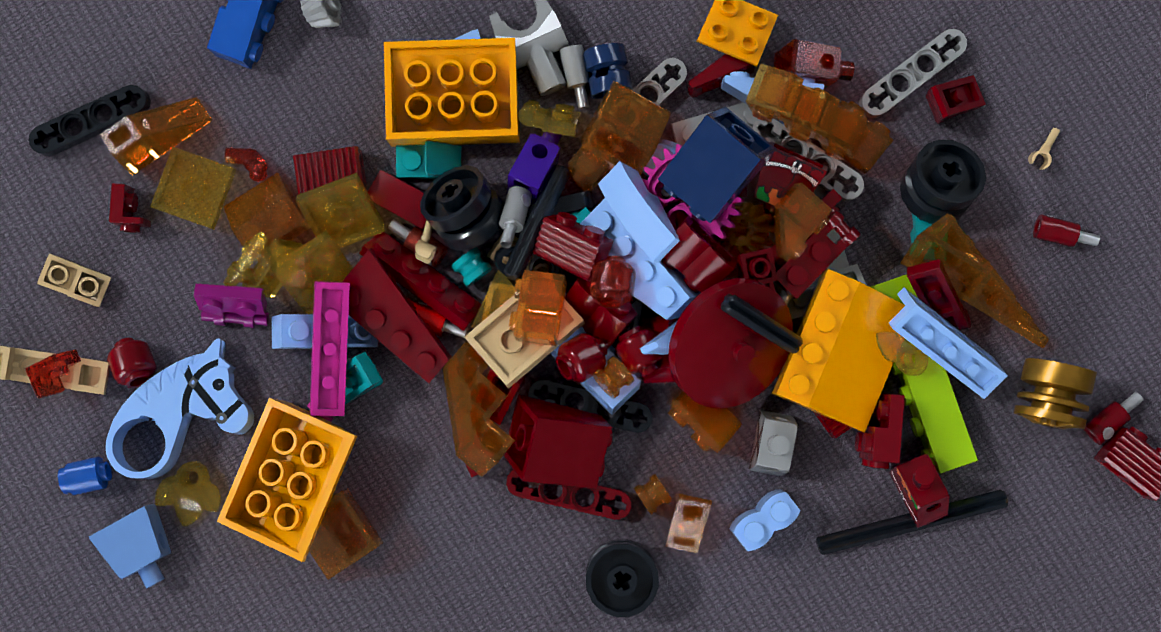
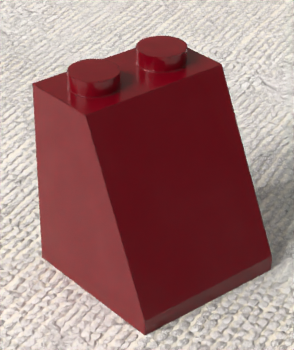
(557, 443)

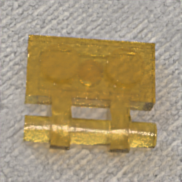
(555, 120)
(261, 275)

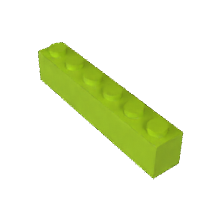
(932, 404)

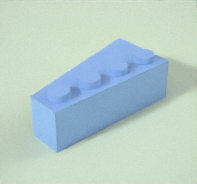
(654, 283)

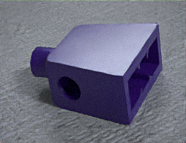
(535, 163)

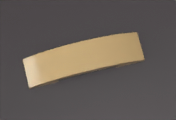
(84, 376)

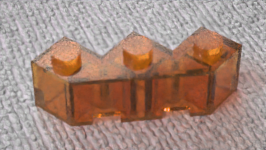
(806, 112)
(471, 404)

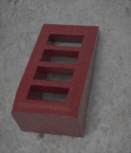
(713, 75)

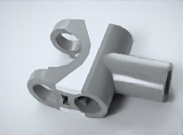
(536, 47)

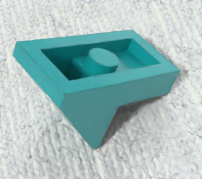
(426, 160)
(360, 377)

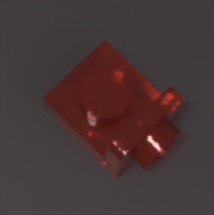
(46, 373)

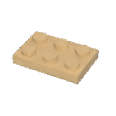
(510, 357)

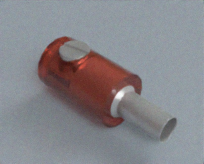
(413, 236)

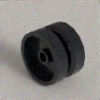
(942, 180)
(462, 207)
(625, 597)

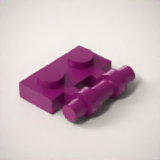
(231, 305)

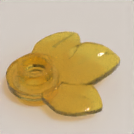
(899, 350)
(188, 496)

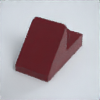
(954, 98)

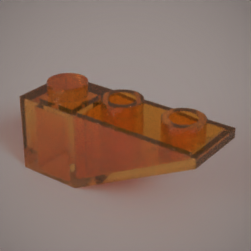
(151, 133)

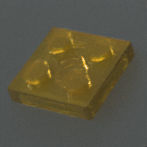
(193, 188)
(342, 210)
(312, 262)

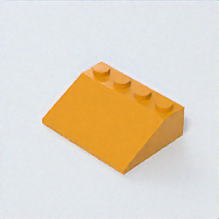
(451, 91)
(840, 363)
(287, 478)

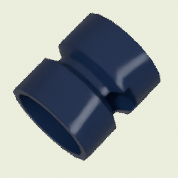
(606, 59)

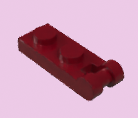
(821, 251)
(937, 292)

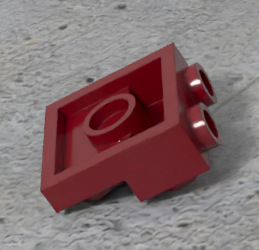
(883, 440)

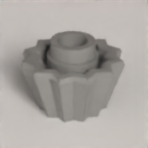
(322, 12)

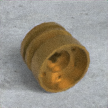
(1055, 393)

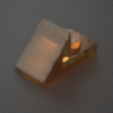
(688, 522)

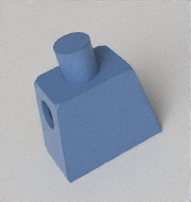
(135, 545)

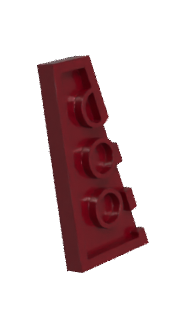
(392, 318)

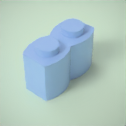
(771, 514)

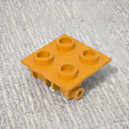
(738, 29)

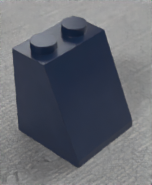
(716, 164)

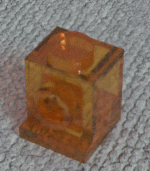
(587, 169)

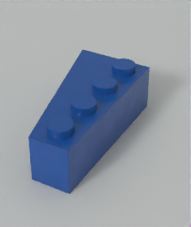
(241, 30)

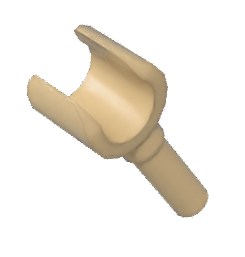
(1045, 149)
(424, 250)

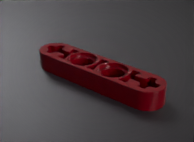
(568, 500)

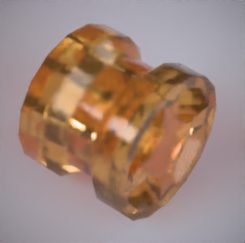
(613, 377)
(653, 494)

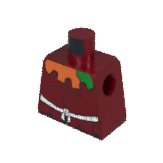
(782, 173)
(921, 488)

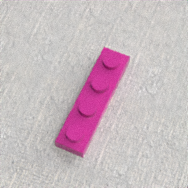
(329, 348)

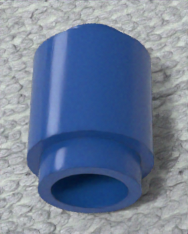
(84, 476)

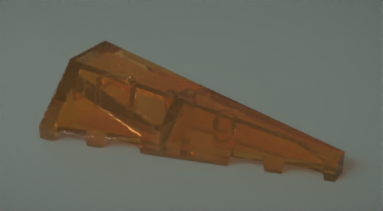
(972, 276)

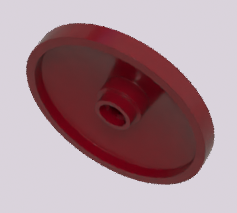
(719, 357)

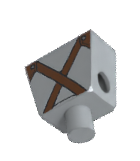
(773, 443)

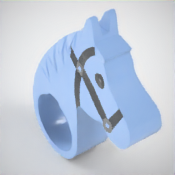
(172, 397)

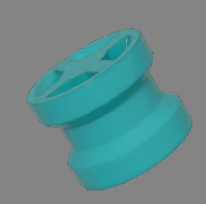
(471, 267)

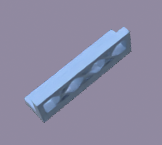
(947, 345)

